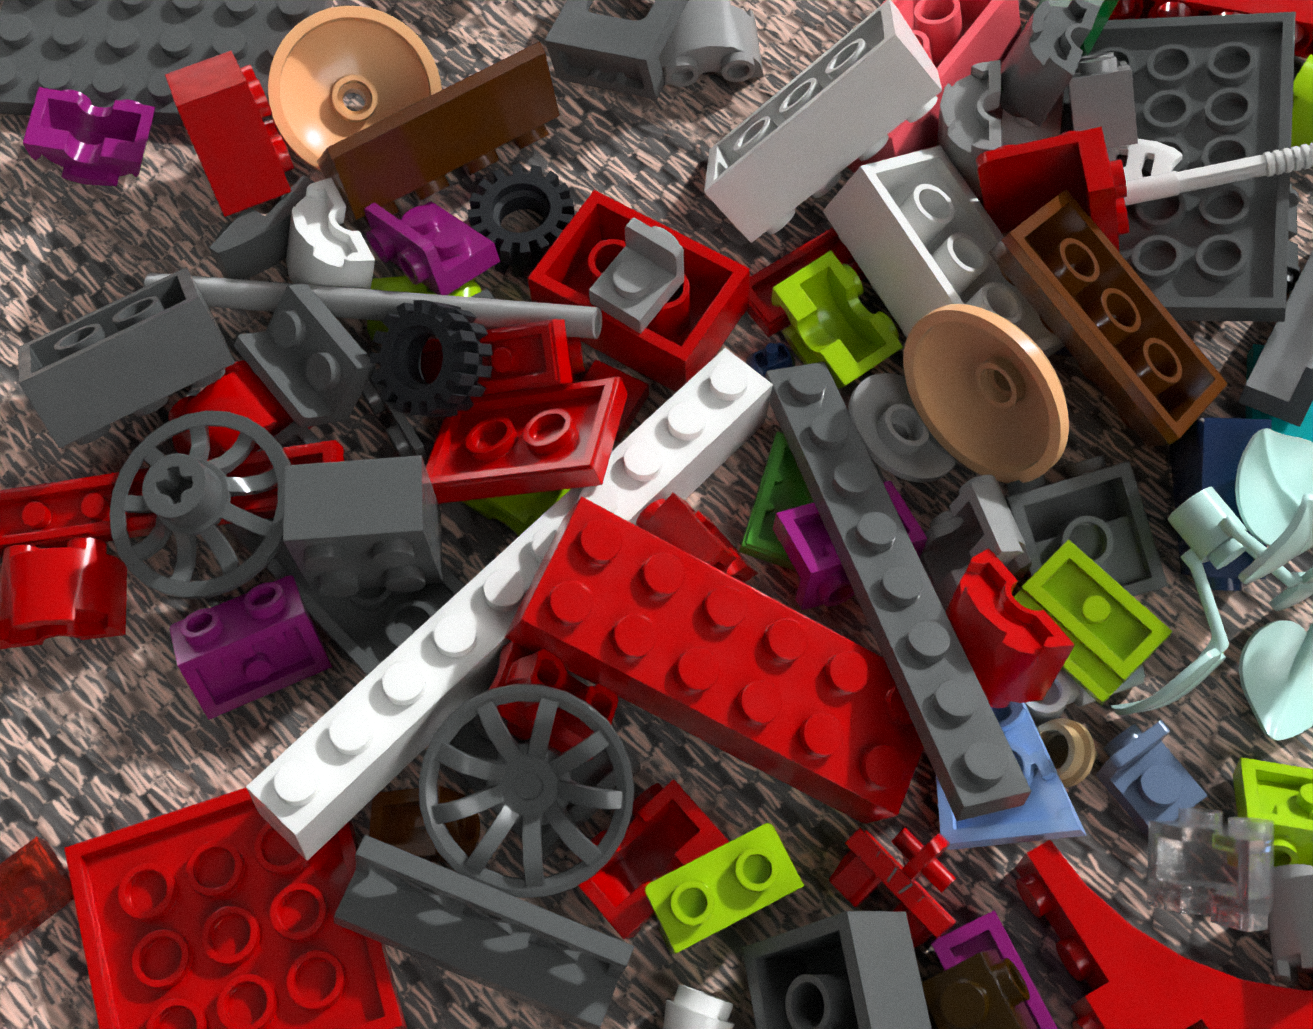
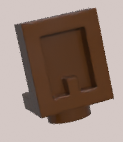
(399, 822)

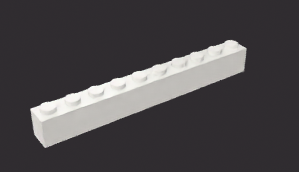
(457, 651)

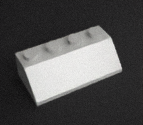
(822, 123)
(927, 242)

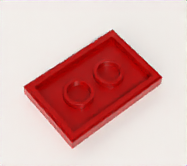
(528, 441)

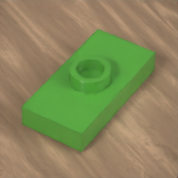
(778, 491)

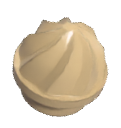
(1069, 749)

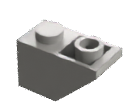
(1104, 97)

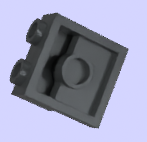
(1096, 512)

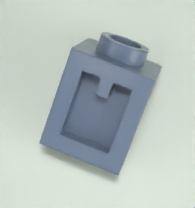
(1148, 776)

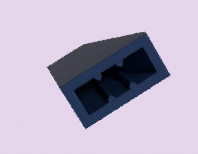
(1209, 458)

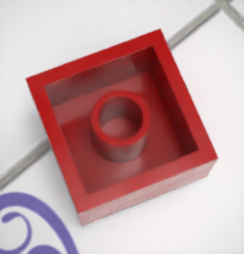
(224, 121)

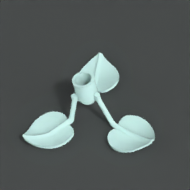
(1221, 537)
(1279, 655)

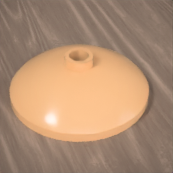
(339, 55)
(986, 392)

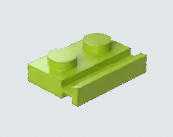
(1098, 615)

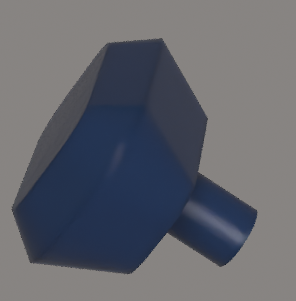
(771, 358)

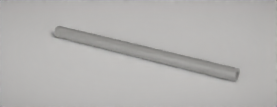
(376, 304)

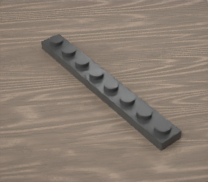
(897, 597)

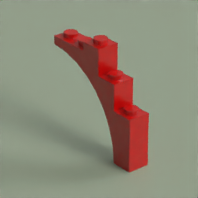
(1135, 976)

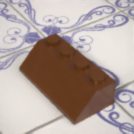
(443, 134)
(1108, 320)

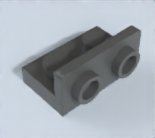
(308, 359)

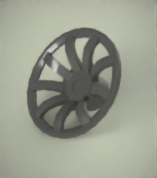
(193, 498)
(526, 788)

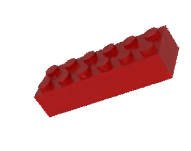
(721, 662)

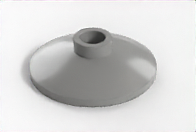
(894, 430)

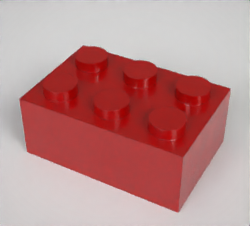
(687, 327)

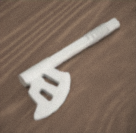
(1169, 183)

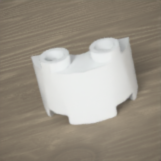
(320, 248)

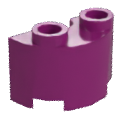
(88, 140)

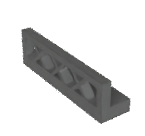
(1284, 371)
(482, 933)

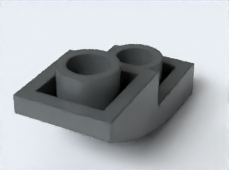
(255, 240)

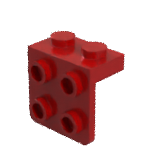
(1030, 174)

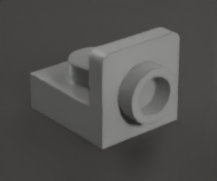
(640, 276)

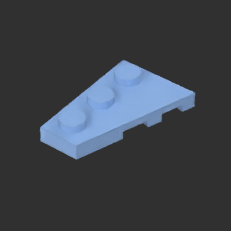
(1047, 809)

